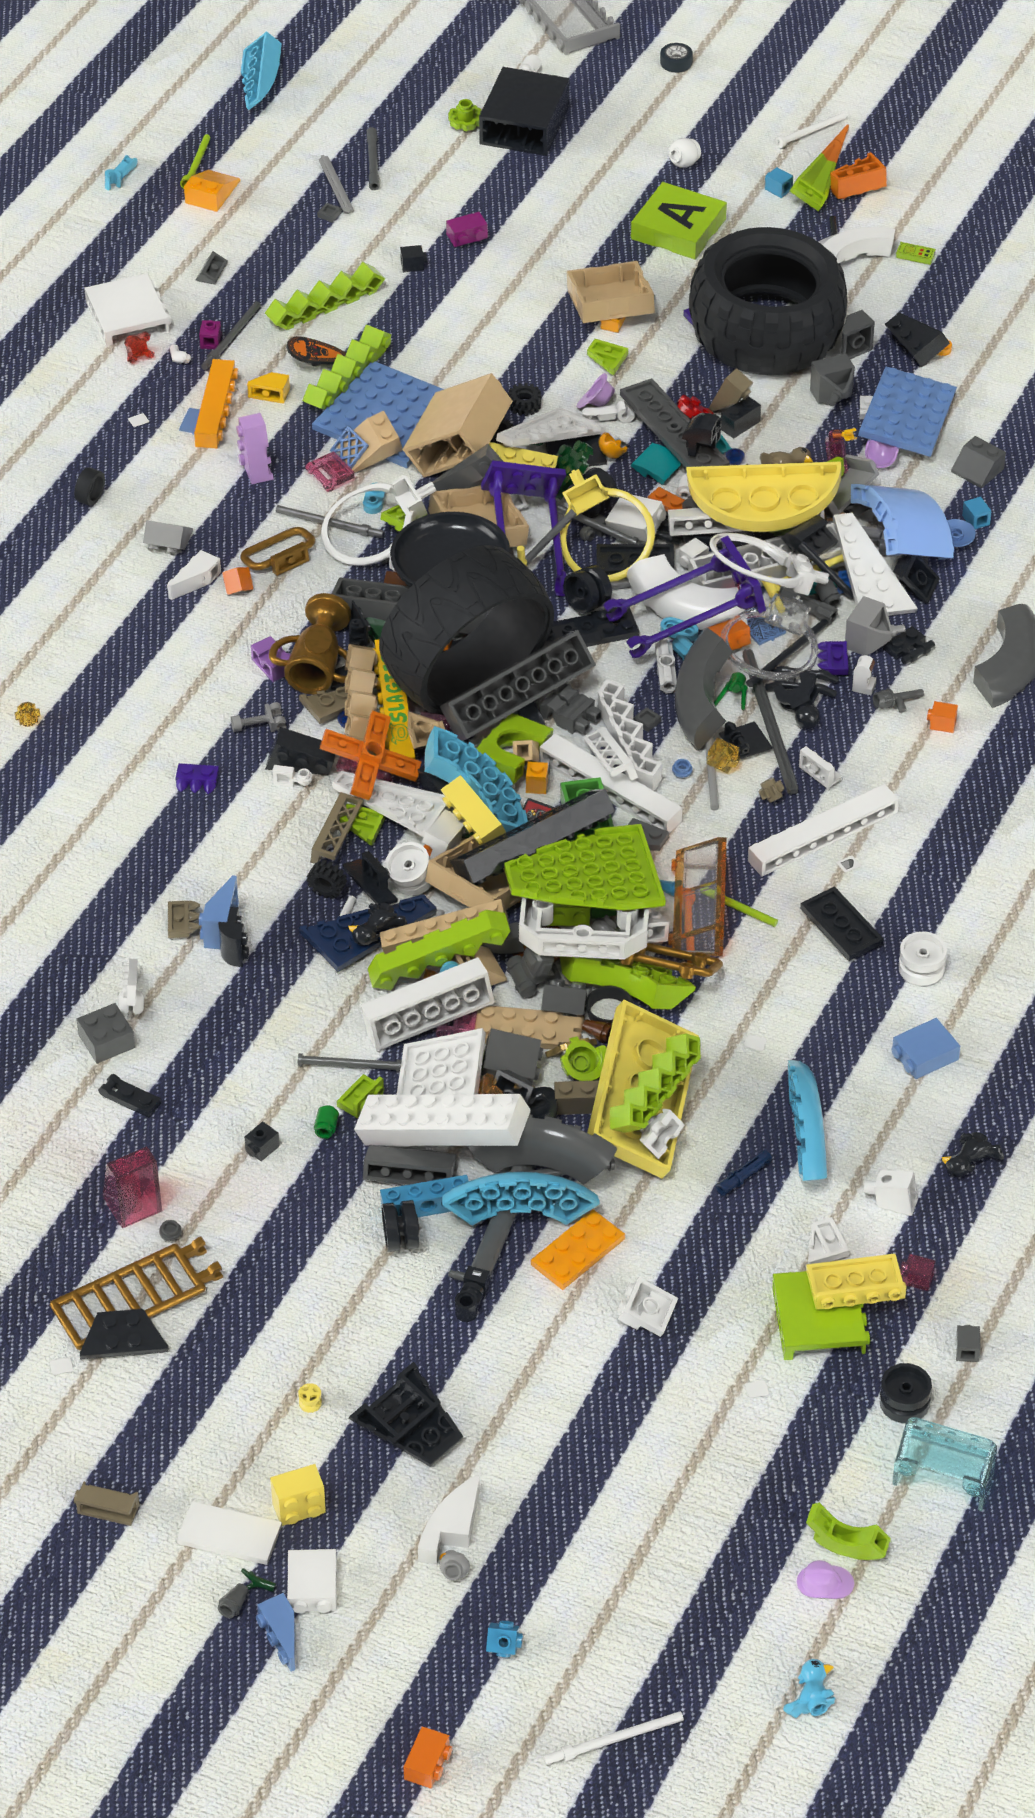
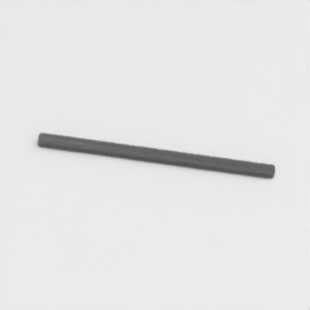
(772, 728)

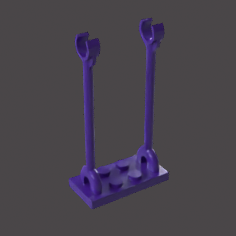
(528, 481)
(748, 587)

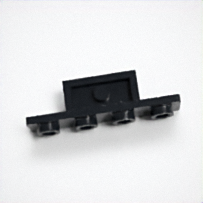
(371, 878)

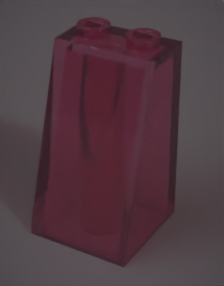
(132, 1187)

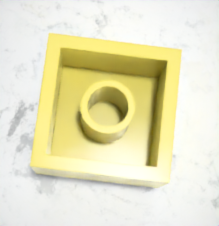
(298, 1495)

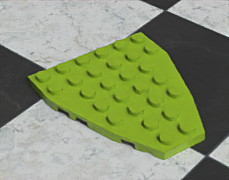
(593, 871)

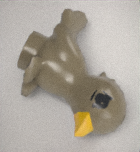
(798, 455)

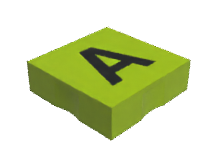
(678, 220)

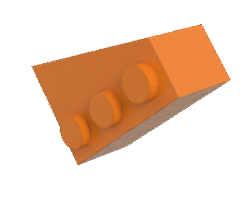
(858, 178)

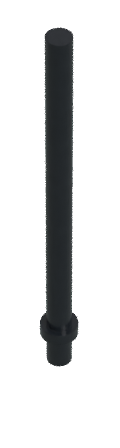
(787, 652)

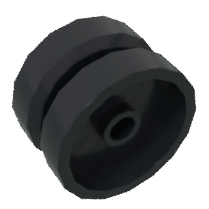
(587, 588)
(400, 1225)
(905, 1392)

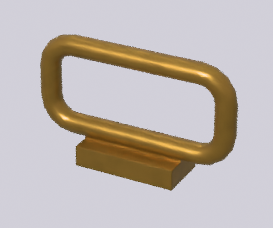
(285, 559)

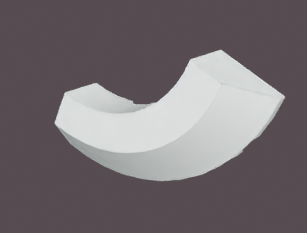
(858, 241)

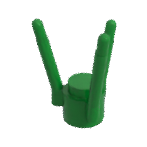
(735, 685)

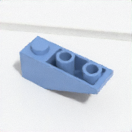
(279, 1621)

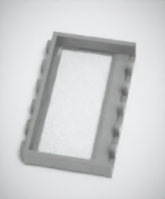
(573, 22)

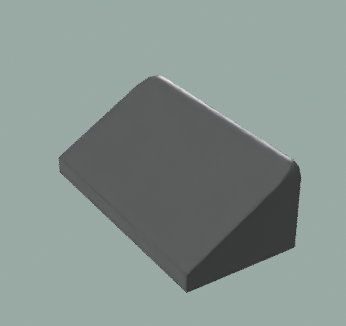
(212, 269)

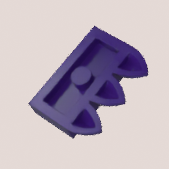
(833, 657)
(196, 776)

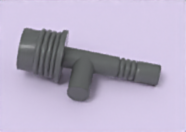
(887, 698)

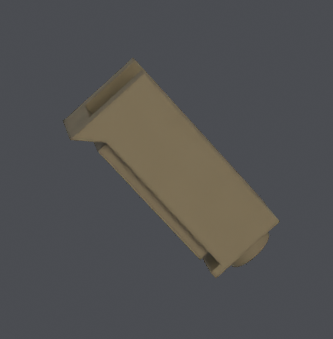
(106, 1504)

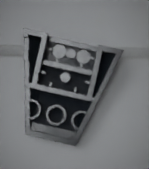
(411, 1418)

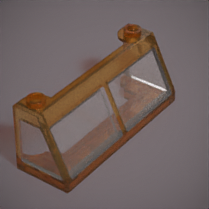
(699, 897)

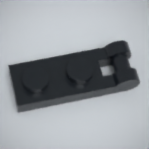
(130, 1096)

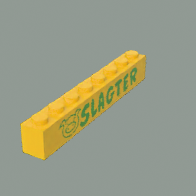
(395, 706)

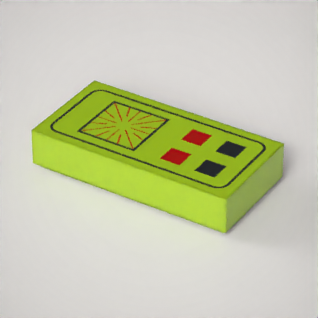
(915, 253)

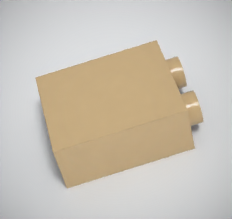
(457, 424)

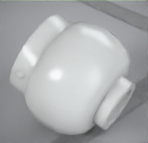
(684, 152)

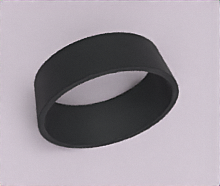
(605, 992)

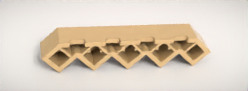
(359, 686)

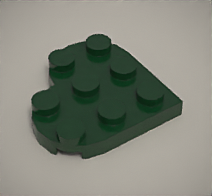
(572, 459)

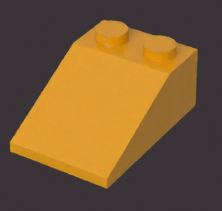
(209, 189)

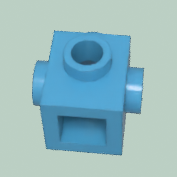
(502, 1630)

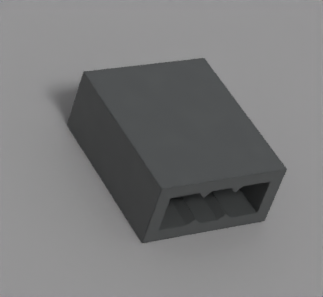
(512, 1053)

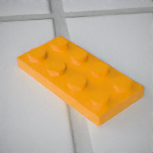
(577, 1249)

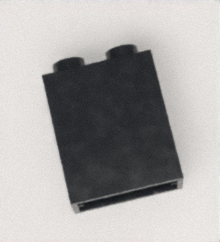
(524, 111)

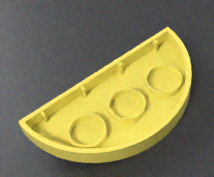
(764, 494)

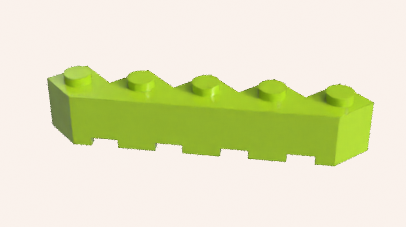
(325, 297)
(348, 367)
(438, 948)
(656, 1084)

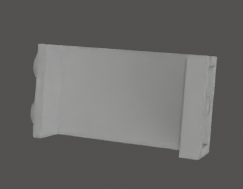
(860, 472)

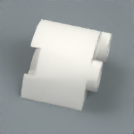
(660, 1130)

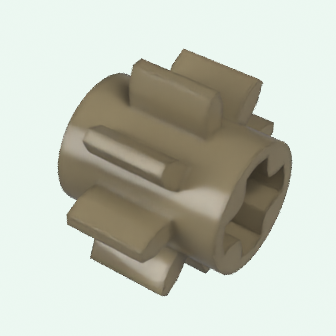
(771, 789)

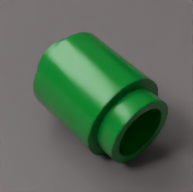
(326, 1121)

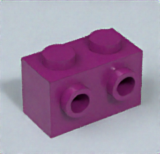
(467, 229)

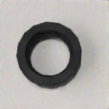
(89, 486)

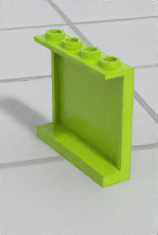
(812, 1329)

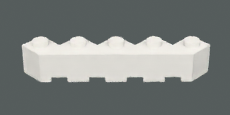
(628, 733)

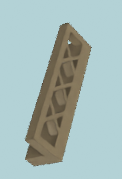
(332, 824)

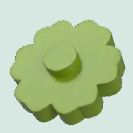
(464, 116)

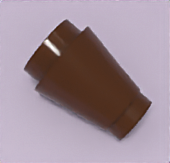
(597, 1029)

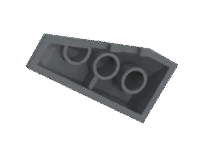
(469, 471)

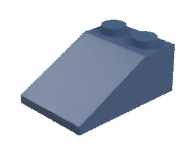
(217, 911)

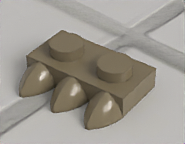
(182, 918)

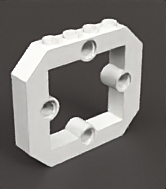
(582, 939)

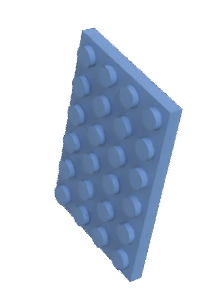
(907, 411)

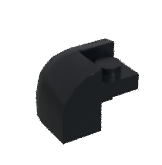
(702, 431)

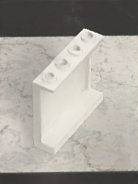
(126, 306)

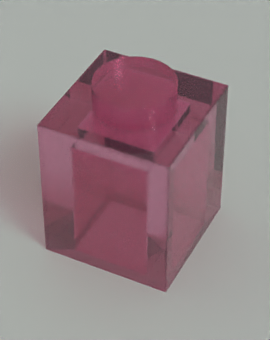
(918, 1272)

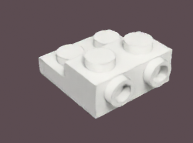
(646, 1306)

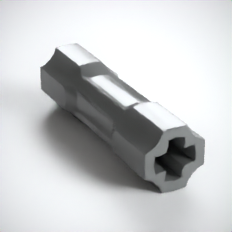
(819, 609)

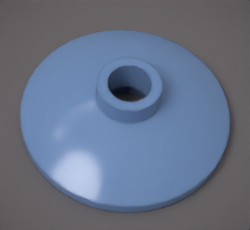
(961, 532)

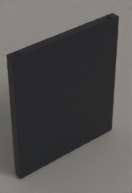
(596, 460)

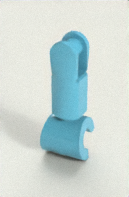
(114, 176)

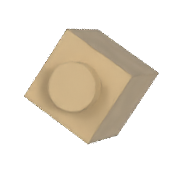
(527, 749)

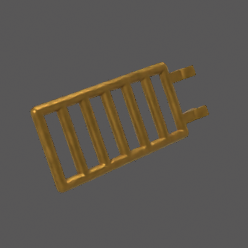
(182, 1254)

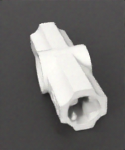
(665, 666)

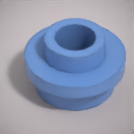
(682, 768)

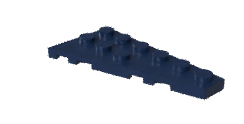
(336, 941)

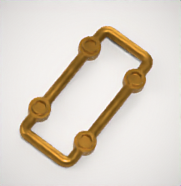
(685, 969)

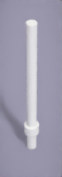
(568, 1752)

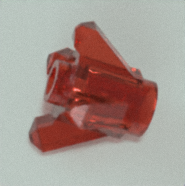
(137, 346)

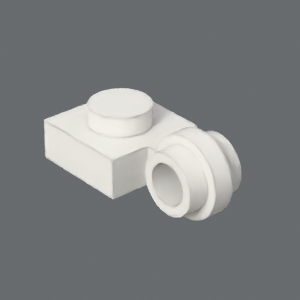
(286, 777)

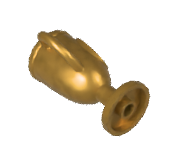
(316, 648)

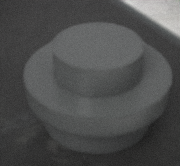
(170, 1230)

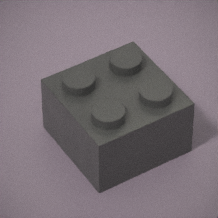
(105, 1033)

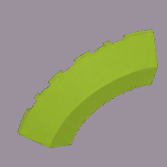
(643, 981)

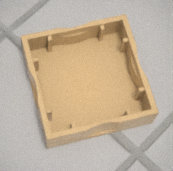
(610, 292)
(481, 503)
(442, 876)

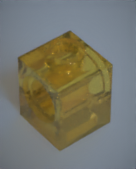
(723, 755)

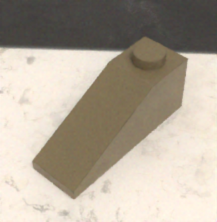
(732, 390)

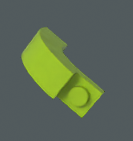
(846, 1540)

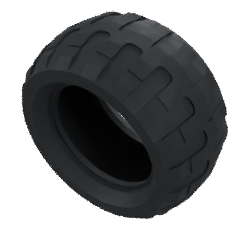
(761, 336)

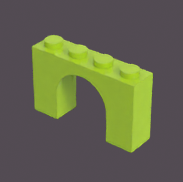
(509, 730)

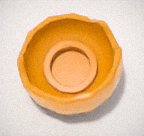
(610, 447)

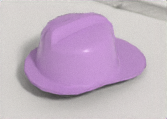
(598, 394)
(825, 1581)

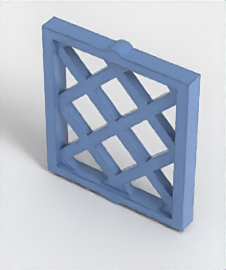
(340, 441)

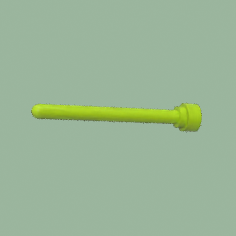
(196, 161)

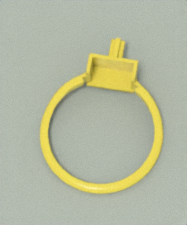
(590, 493)

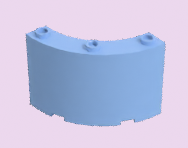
(910, 519)

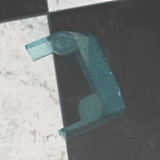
(947, 1453)

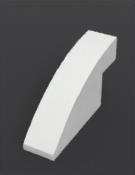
(450, 1522)

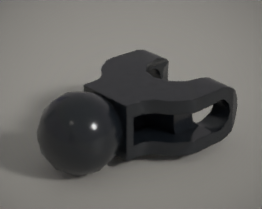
(800, 700)

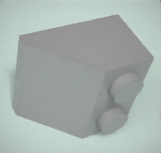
(166, 535)

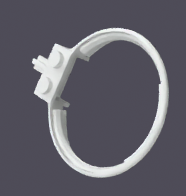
(409, 501)
(797, 565)

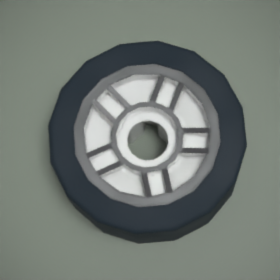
(676, 57)

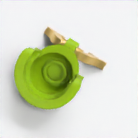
(581, 1058)

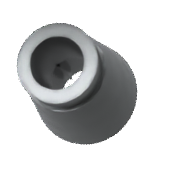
(233, 1601)

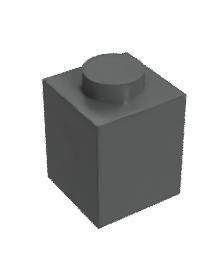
(968, 1343)

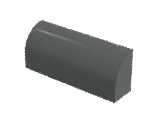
(406, 1165)

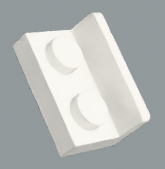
(818, 767)

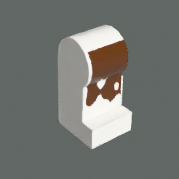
(862, 677)

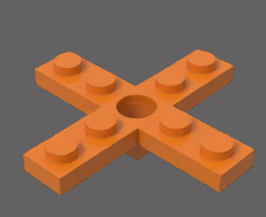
(369, 764)

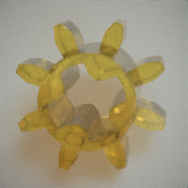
(27, 714)

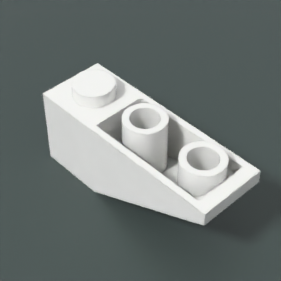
(195, 575)

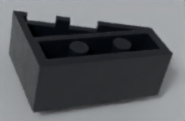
(917, 338)
(300, 752)

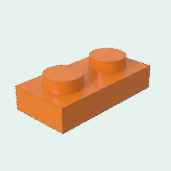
(668, 499)

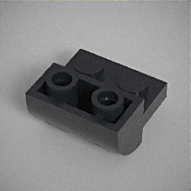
(813, 533)
(233, 939)

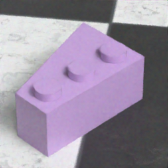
(253, 448)

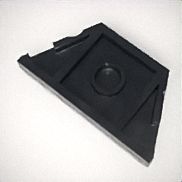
(122, 1335)

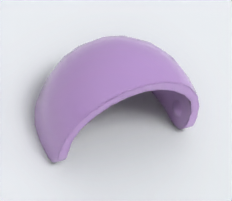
(881, 453)

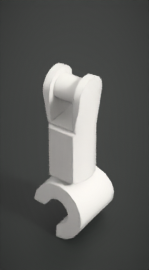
(610, 412)

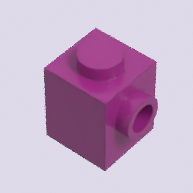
(210, 334)

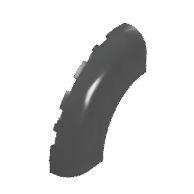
(1014, 662)
(696, 688)
(553, 1146)

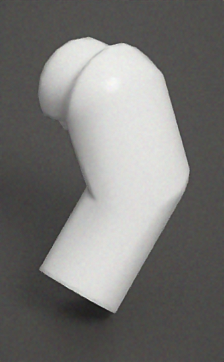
(179, 356)

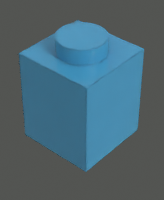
(778, 182)
(976, 512)

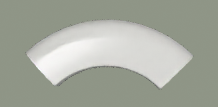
(683, 600)

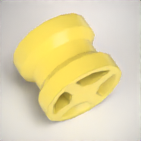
(307, 1392)

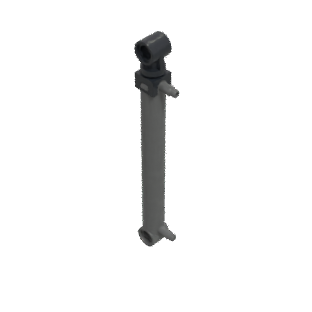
(477, 1276)

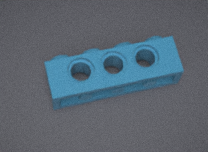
(426, 1195)

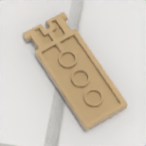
(548, 1026)

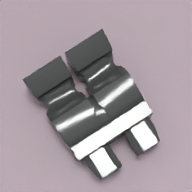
(570, 709)

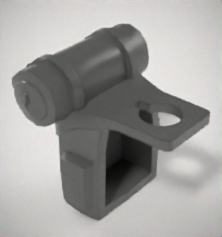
(530, 971)

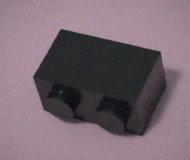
(740, 417)

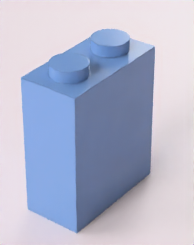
(925, 1048)

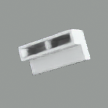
(444, 833)

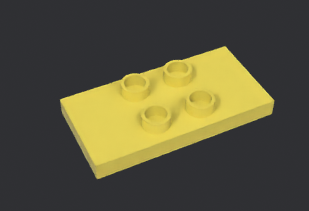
(630, 1047)

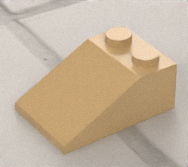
(380, 437)

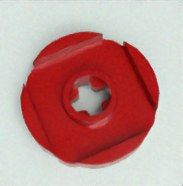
(692, 406)

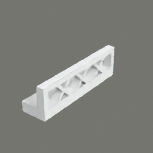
(611, 749)

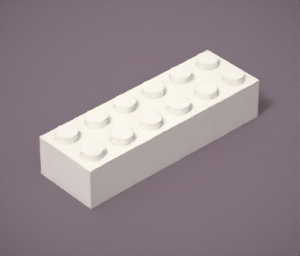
(427, 1004)

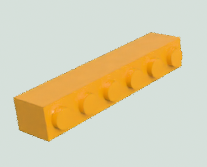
(215, 403)

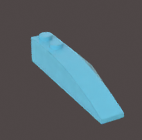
(260, 67)

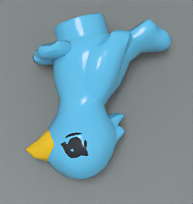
(814, 1696)

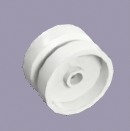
(408, 868)
(922, 958)

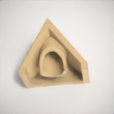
(420, 729)

